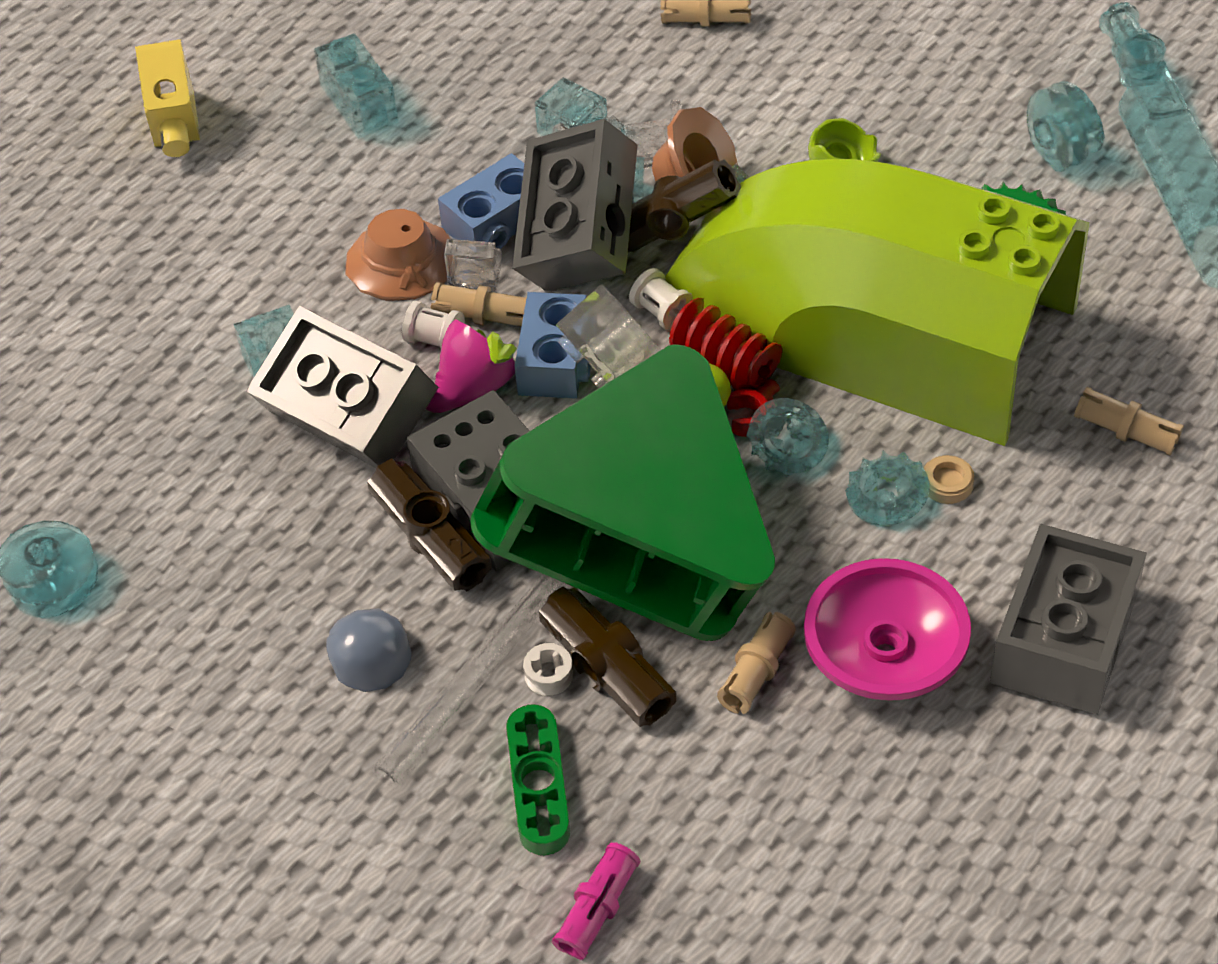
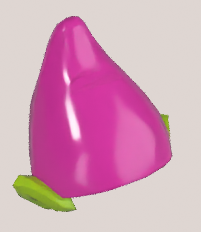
(470, 367)

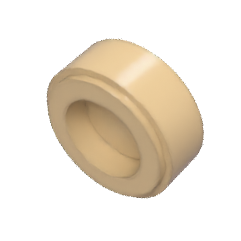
(949, 479)

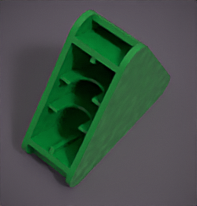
(636, 499)

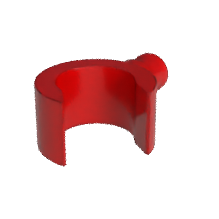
(750, 399)

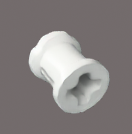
(658, 297)
(427, 324)

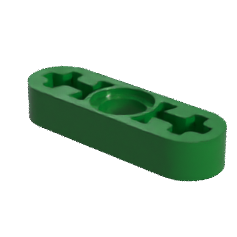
(523, 763)

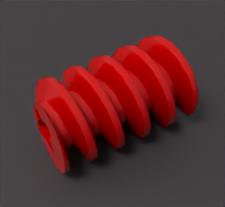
(725, 345)

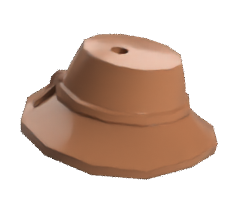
(692, 141)
(398, 256)

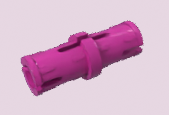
(614, 871)

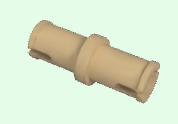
(705, 11)
(479, 304)
(1128, 420)
(756, 662)

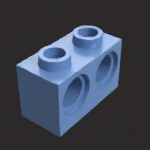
(485, 205)
(541, 362)

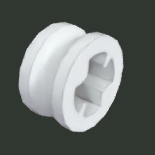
(533, 669)

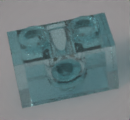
(356, 85)

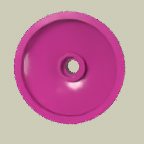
(894, 606)

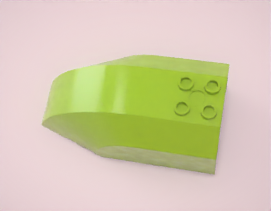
(889, 282)

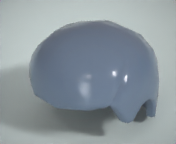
(368, 650)

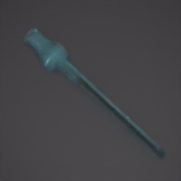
(1166, 137)

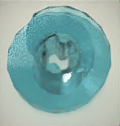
(1064, 125)
(48, 568)

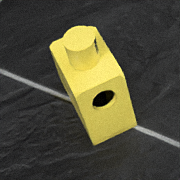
(173, 114)

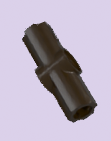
(679, 201)
(429, 525)
(607, 656)

